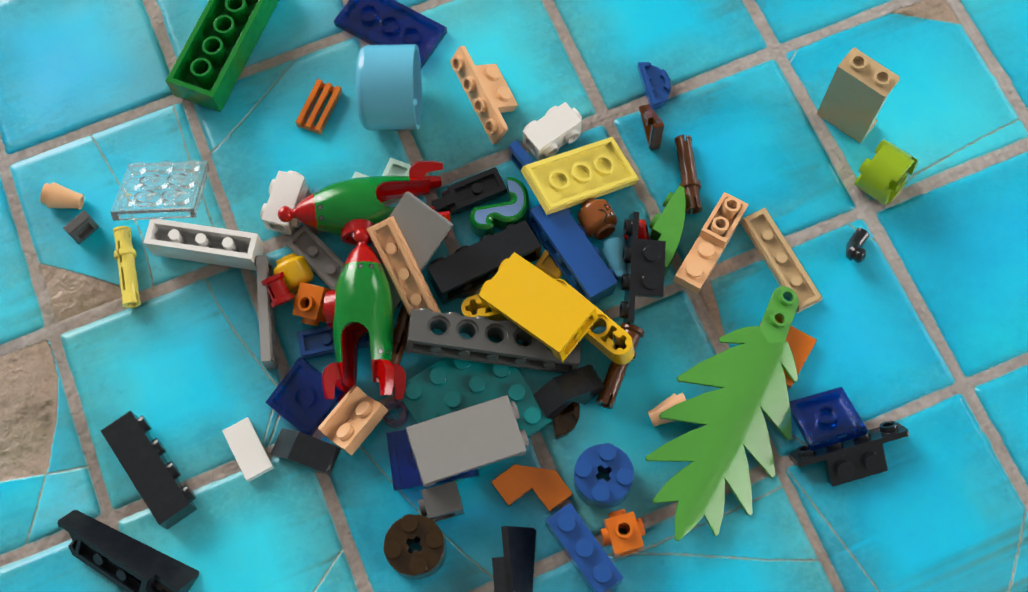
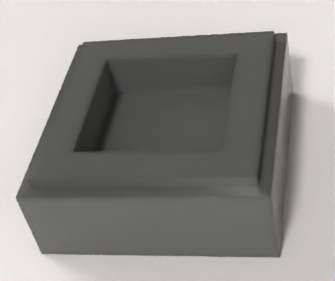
(81, 227)

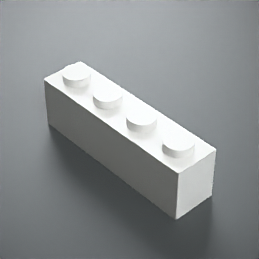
(203, 244)

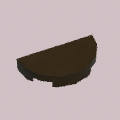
(566, 420)

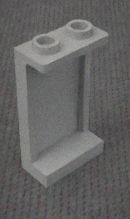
(466, 440)

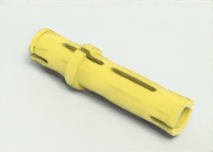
(125, 257)

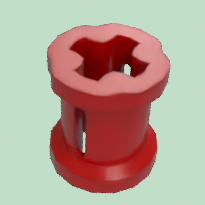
(277, 289)

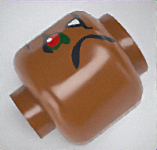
(597, 218)

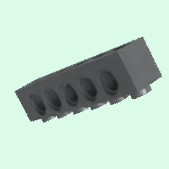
(479, 348)

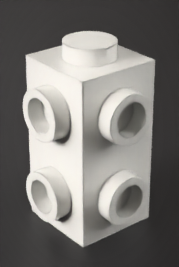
(552, 131)
(285, 190)

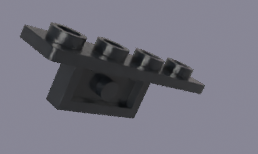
(643, 268)
(853, 457)

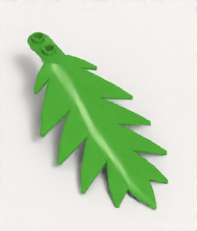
(733, 418)

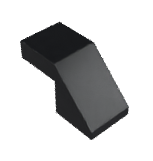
(574, 386)
(306, 451)

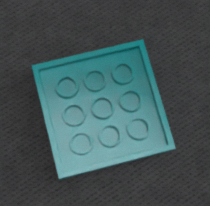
(463, 383)

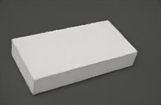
(248, 449)

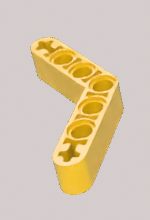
(601, 341)

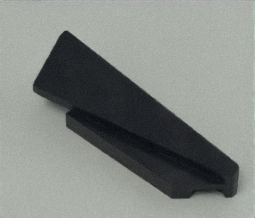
(123, 558)
(516, 568)

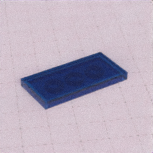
(390, 24)

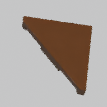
(652, 126)

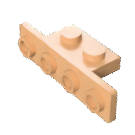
(486, 92)

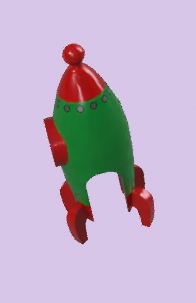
(358, 201)
(353, 309)

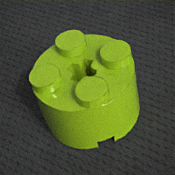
(886, 172)

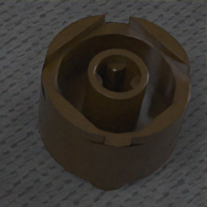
(411, 530)

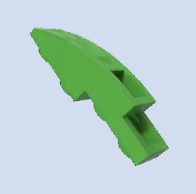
(670, 224)

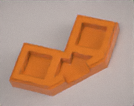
(544, 482)

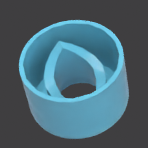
(389, 87)

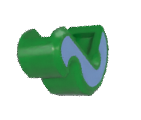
(502, 214)

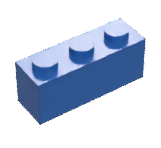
(583, 550)

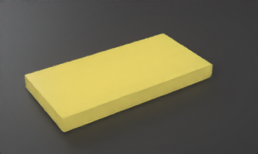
(579, 175)

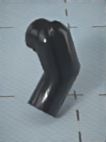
(854, 245)

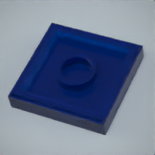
(301, 397)
(827, 418)

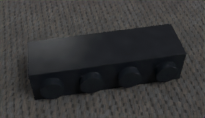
(480, 262)
(149, 470)

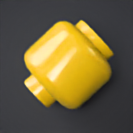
(295, 270)

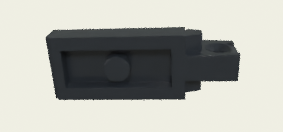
(471, 192)

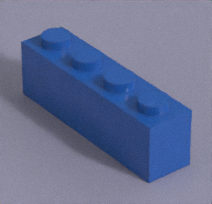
(573, 253)

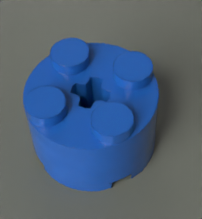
(604, 459)

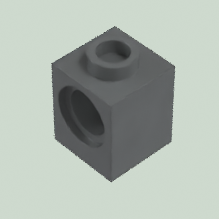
(441, 502)

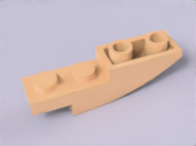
(710, 243)

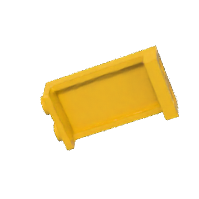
(539, 305)

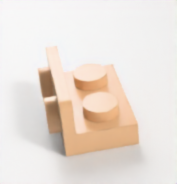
(352, 420)

